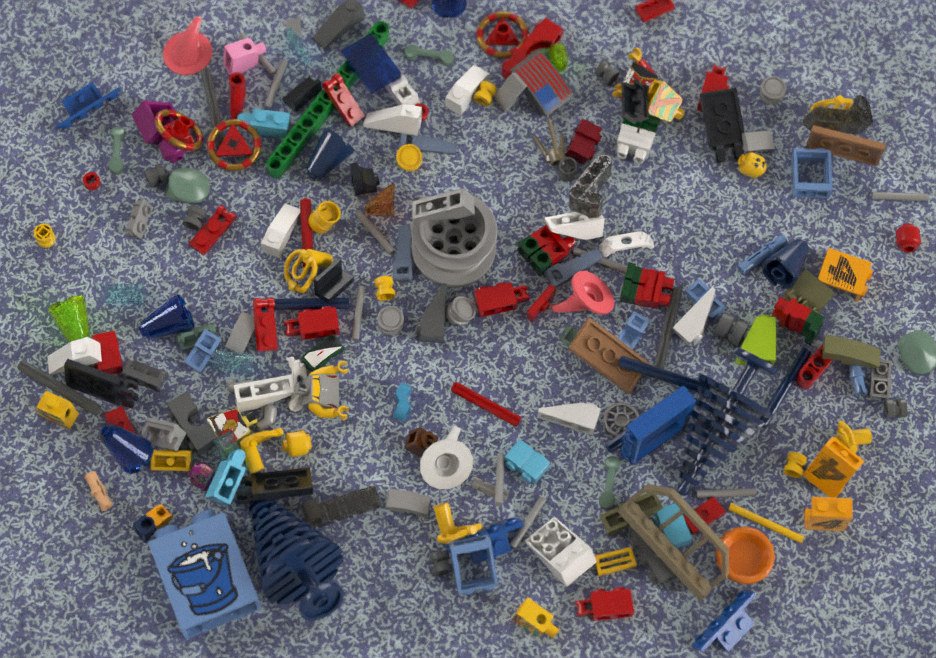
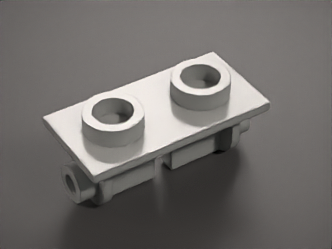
(141, 213)

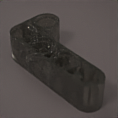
(849, 121)
(584, 193)
(341, 507)

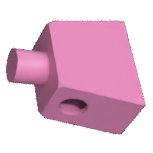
(242, 55)

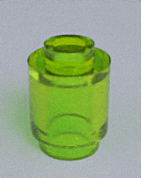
(558, 57)

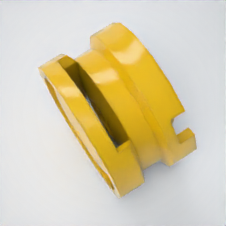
(409, 157)

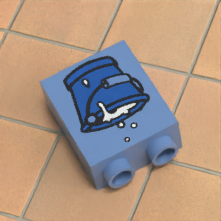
(203, 573)

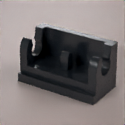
(635, 101)

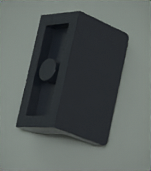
(302, 93)
(332, 282)

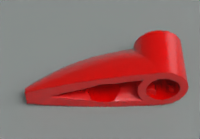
(237, 94)

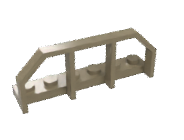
(665, 549)

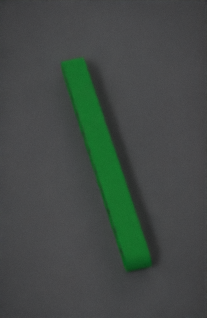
(316, 120)

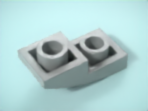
(509, 91)
(758, 141)
(241, 333)
(880, 380)
(407, 501)

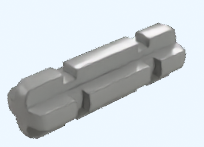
(487, 488)

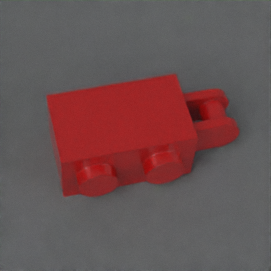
(714, 81)
(499, 298)
(314, 323)
(607, 604)

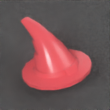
(188, 51)
(588, 294)

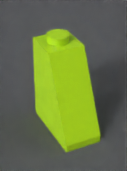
(761, 339)

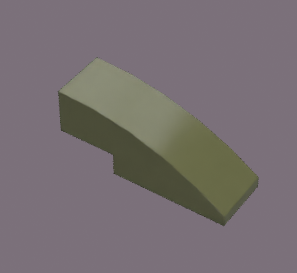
(850, 352)
(614, 522)

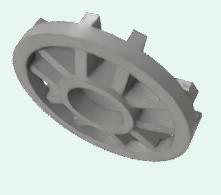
(621, 419)

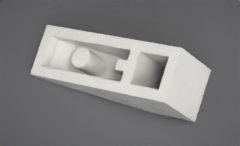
(464, 89)
(398, 119)
(576, 225)
(280, 230)
(693, 323)
(82, 351)
(262, 392)
(575, 416)

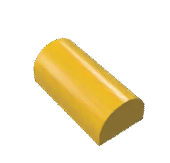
(171, 460)

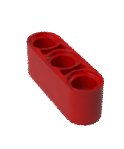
(812, 370)

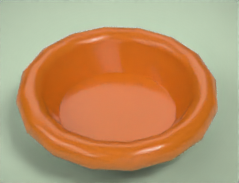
(749, 555)

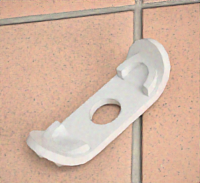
(613, 243)
(298, 369)

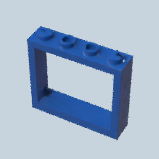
(657, 425)

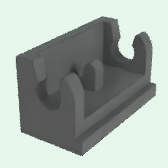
(145, 375)

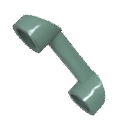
(412, 52)
(115, 163)
(607, 498)

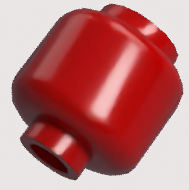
(908, 237)

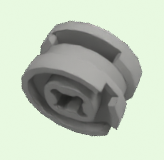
(772, 90)
(460, 311)
(390, 320)

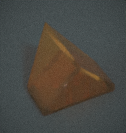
(383, 203)

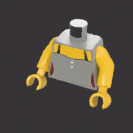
(321, 392)

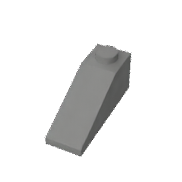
(444, 206)

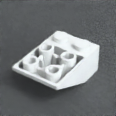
(561, 551)

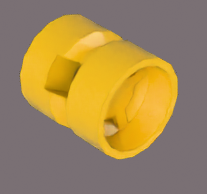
(324, 217)

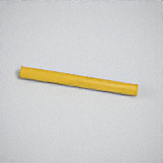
(766, 523)

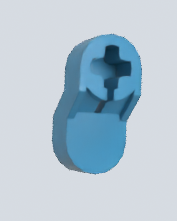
(403, 408)

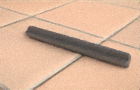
(212, 103)
(668, 327)
(59, 387)

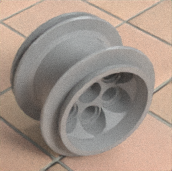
(454, 262)

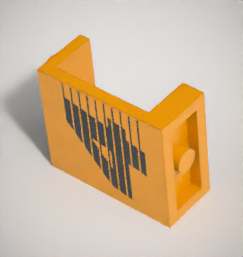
(845, 272)
(833, 468)
(828, 514)

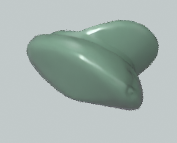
(187, 186)
(918, 351)

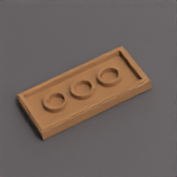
(846, 145)
(602, 353)

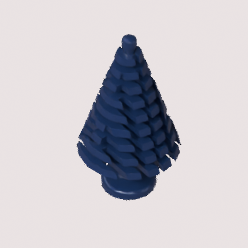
(729, 406)
(295, 561)

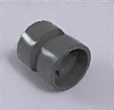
(725, 325)

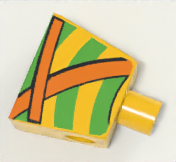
(664, 102)
(54, 409)
(527, 618)

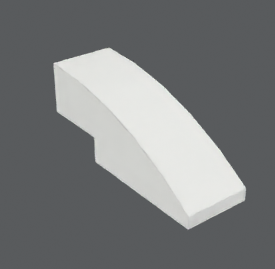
(402, 92)

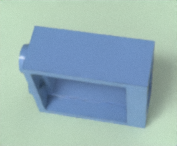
(811, 190)
(470, 545)

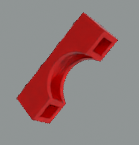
(544, 36)

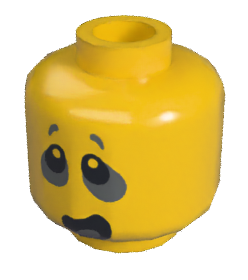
(752, 165)

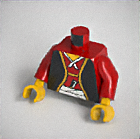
(638, 71)

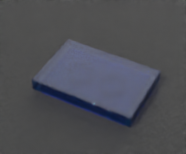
(371, 63)

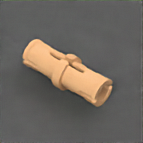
(98, 490)

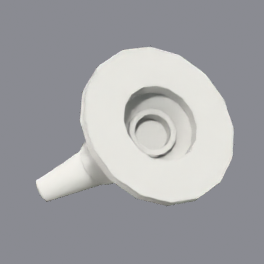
(446, 462)

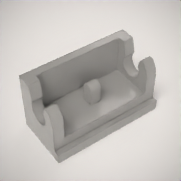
(163, 434)

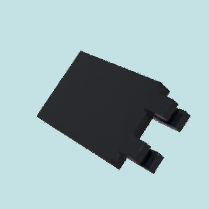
(723, 122)
(100, 384)
(275, 485)

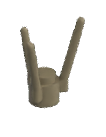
(556, 153)

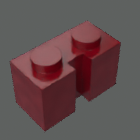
(583, 142)

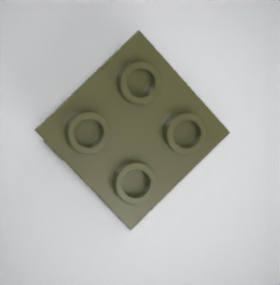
(809, 292)

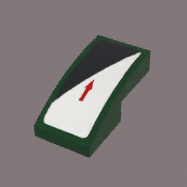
(322, 352)

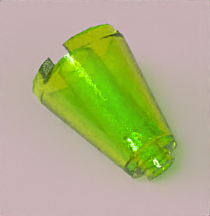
(71, 317)

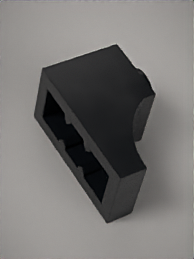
(363, 179)

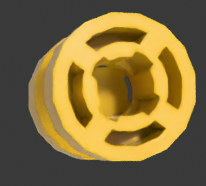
(485, 93)
(47, 239)
(384, 287)
(794, 465)

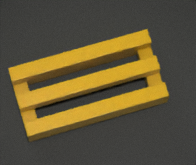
(617, 568)

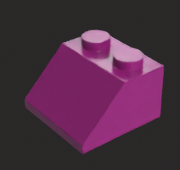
(145, 116)

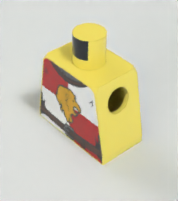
(232, 422)

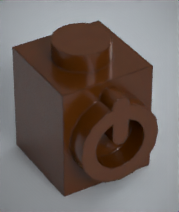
(419, 440)

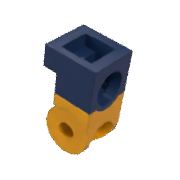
(151, 522)

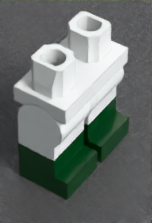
(637, 143)

